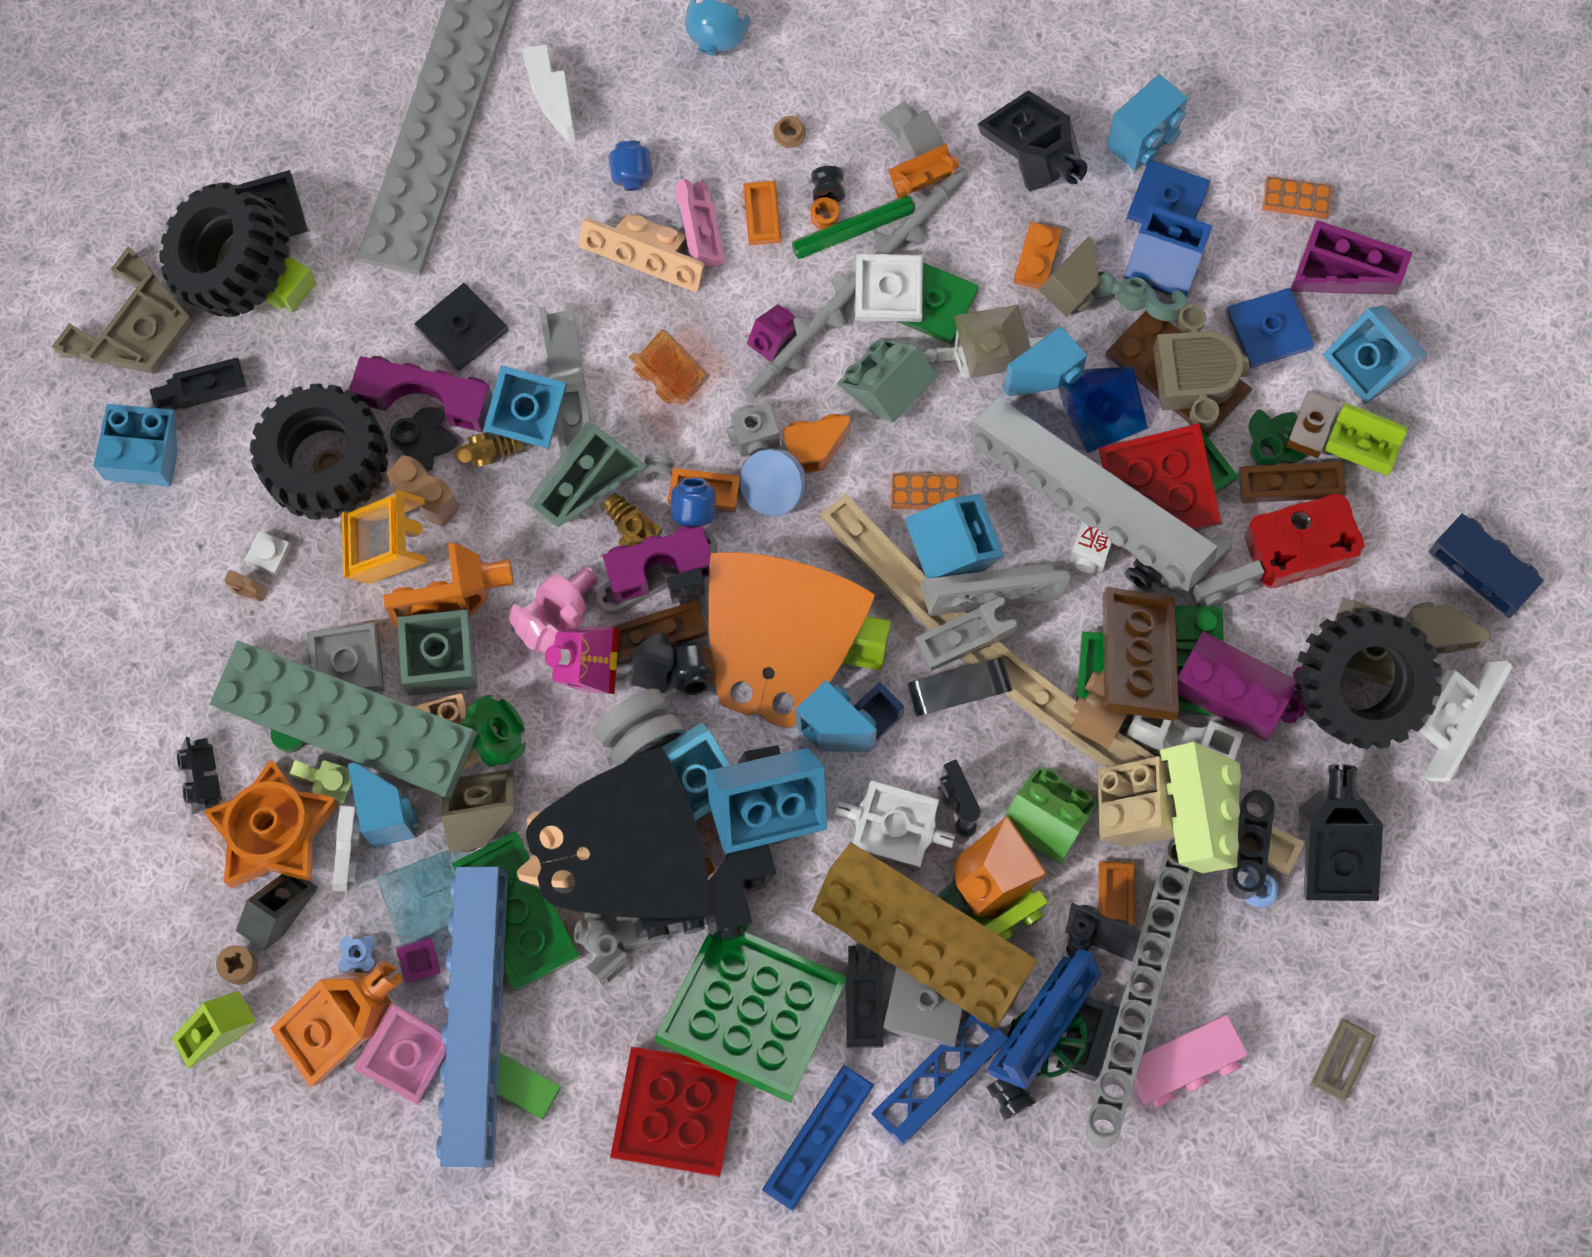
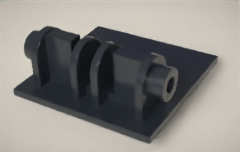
(1089, 928)

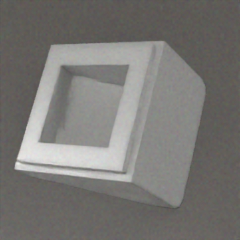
(607, 967)

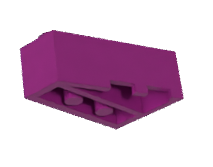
(1349, 263)

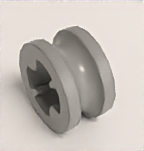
(658, 467)

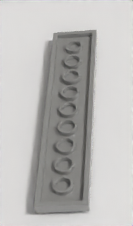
(434, 135)

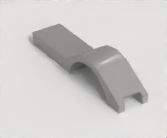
(566, 366)

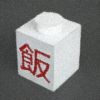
(1090, 549)

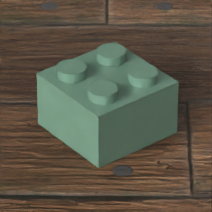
(437, 652)

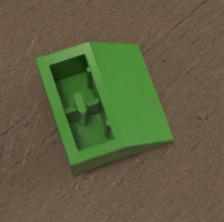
(1051, 813)

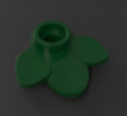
(1275, 435)

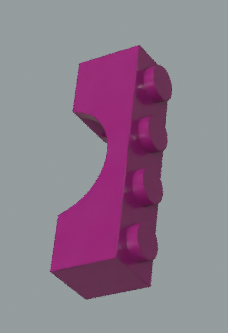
(384, 382)

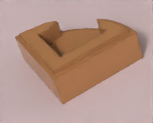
(245, 587)

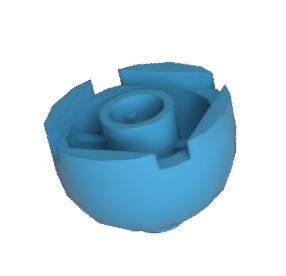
(715, 26)

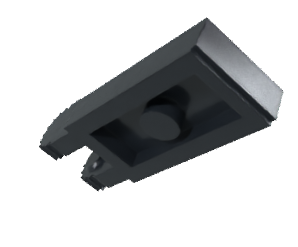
(864, 1003)

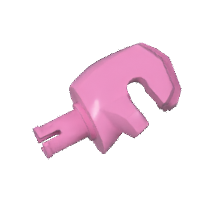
(555, 609)

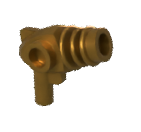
(483, 449)
(631, 522)

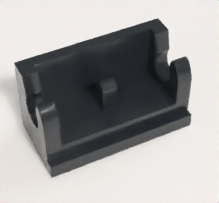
(1100, 1022)

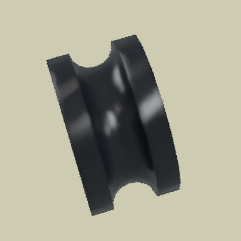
(1142, 575)

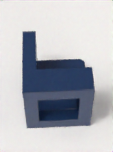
(882, 707)

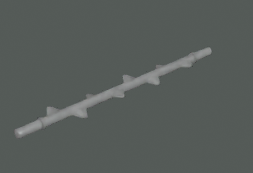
(845, 287)

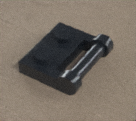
(957, 792)

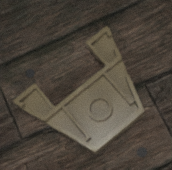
(141, 330)

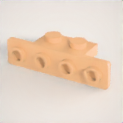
(645, 248)

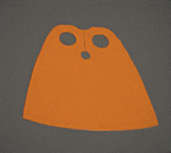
(779, 618)

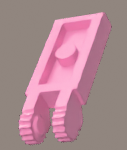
(699, 222)

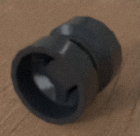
(1011, 1098)

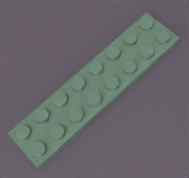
(344, 719)

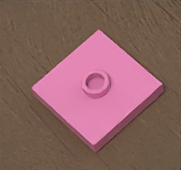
(403, 1054)

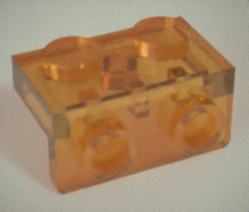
(669, 368)

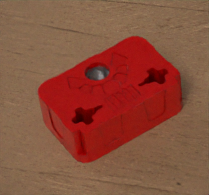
(1309, 550)

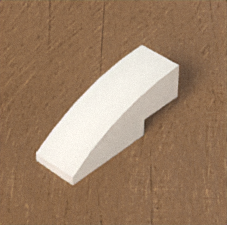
(549, 90)

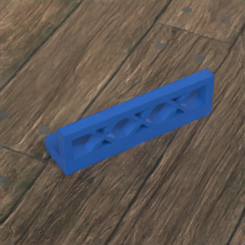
(1046, 1020)
(945, 1090)

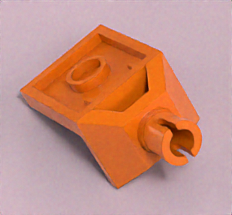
(468, 591)
(335, 1019)

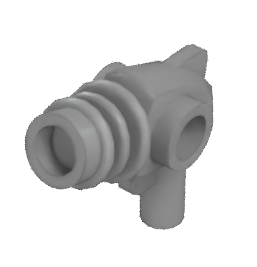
(595, 935)

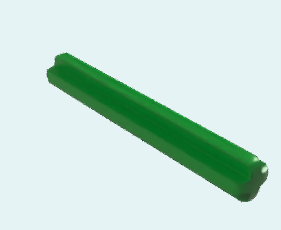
(852, 227)

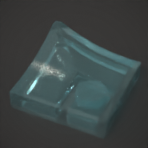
(418, 897)

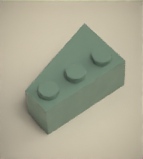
(582, 475)

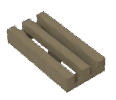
(1328, 1087)

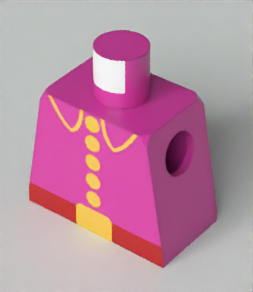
(585, 659)

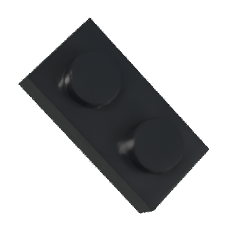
(686, 586)

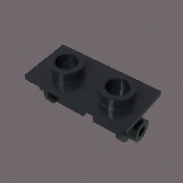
(195, 761)

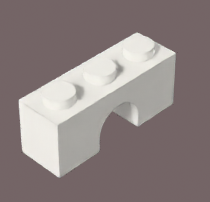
(1161, 734)

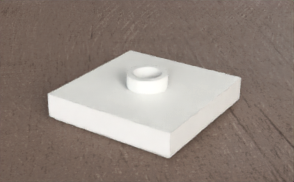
(888, 287)

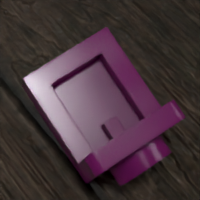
(772, 331)

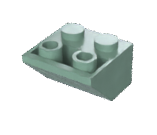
(888, 378)

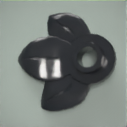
(428, 436)

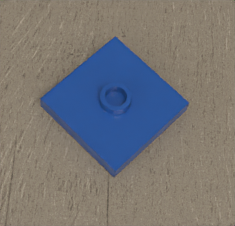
(1168, 190)
(1270, 328)

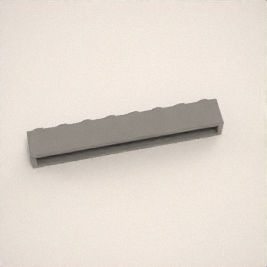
(1093, 494)

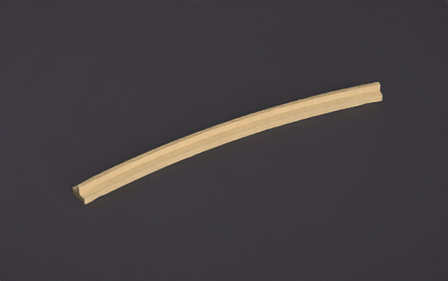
(1029, 688)

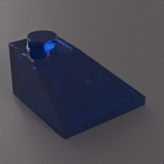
(1104, 406)

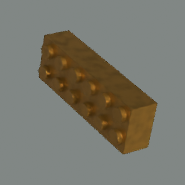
(923, 935)

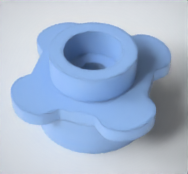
(364, 961)

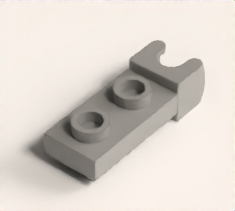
(965, 634)

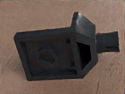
(1038, 138)
(1341, 842)

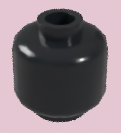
(692, 668)

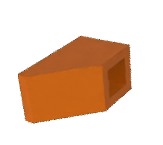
(816, 441)

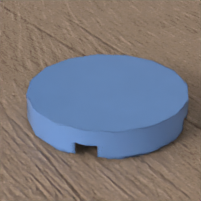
(772, 482)

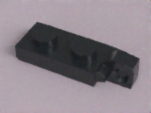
(201, 385)

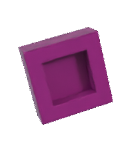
(418, 959)

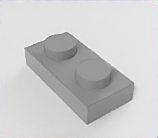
(1215, 589)

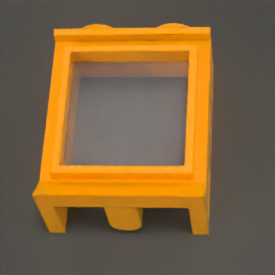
(376, 538)

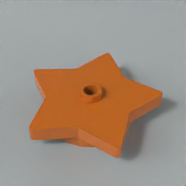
(270, 828)

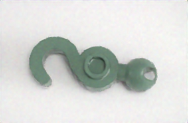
(1138, 294)

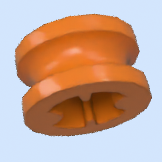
(831, 206)

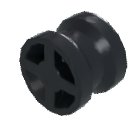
(828, 183)

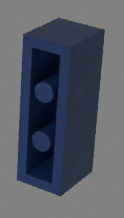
(1486, 565)

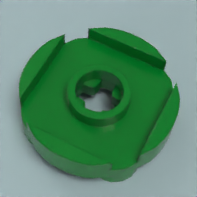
(494, 746)

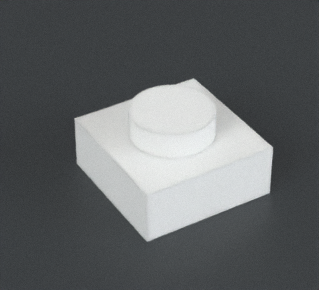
(267, 553)

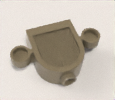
(1197, 367)

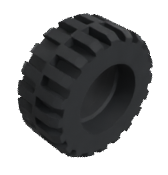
(200, 232)
(295, 420)
(1403, 705)

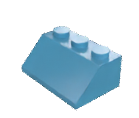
(768, 799)

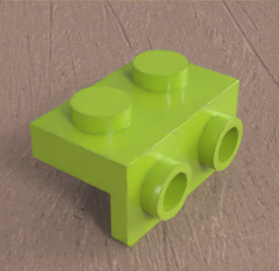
(1366, 439)
(1025, 911)

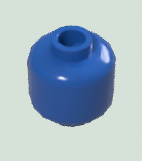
(630, 165)
(693, 502)

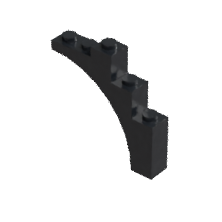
(727, 899)

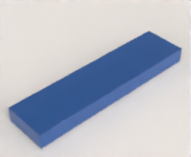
(817, 1137)

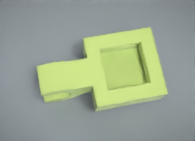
(328, 780)

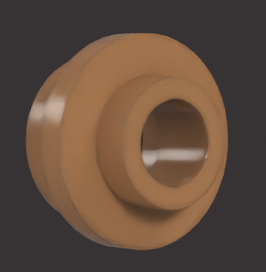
(789, 123)

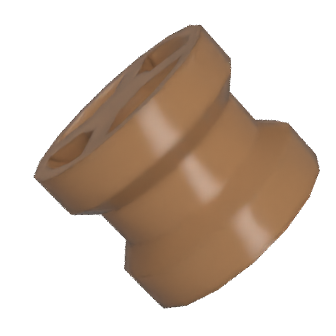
(243, 969)

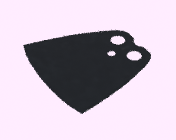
(639, 841)

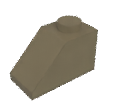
(1074, 280)
(1448, 628)

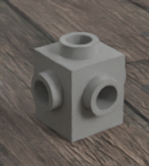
(753, 429)

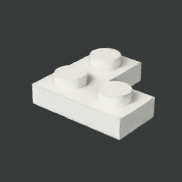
(347, 836)

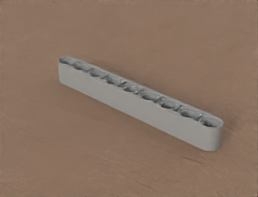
(1139, 1004)

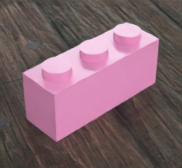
(1188, 1061)

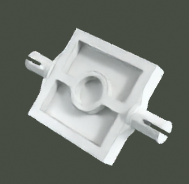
(895, 824)

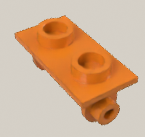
(923, 170)

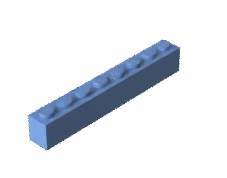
(473, 1017)

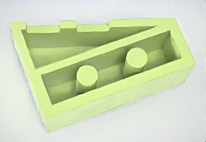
(1206, 806)

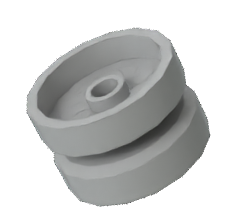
(638, 726)

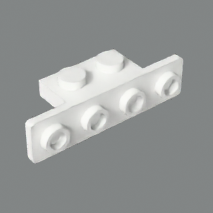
(1460, 715)

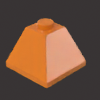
(997, 870)

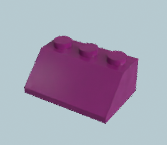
(1235, 686)

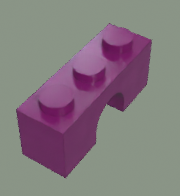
(629, 566)

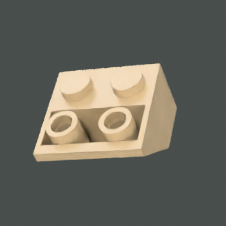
(1135, 803)

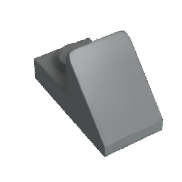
(911, 130)

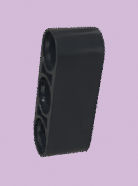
(959, 686)
(1260, 830)

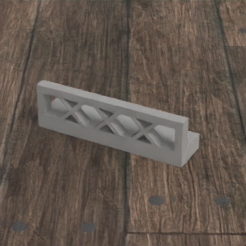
(1015, 585)

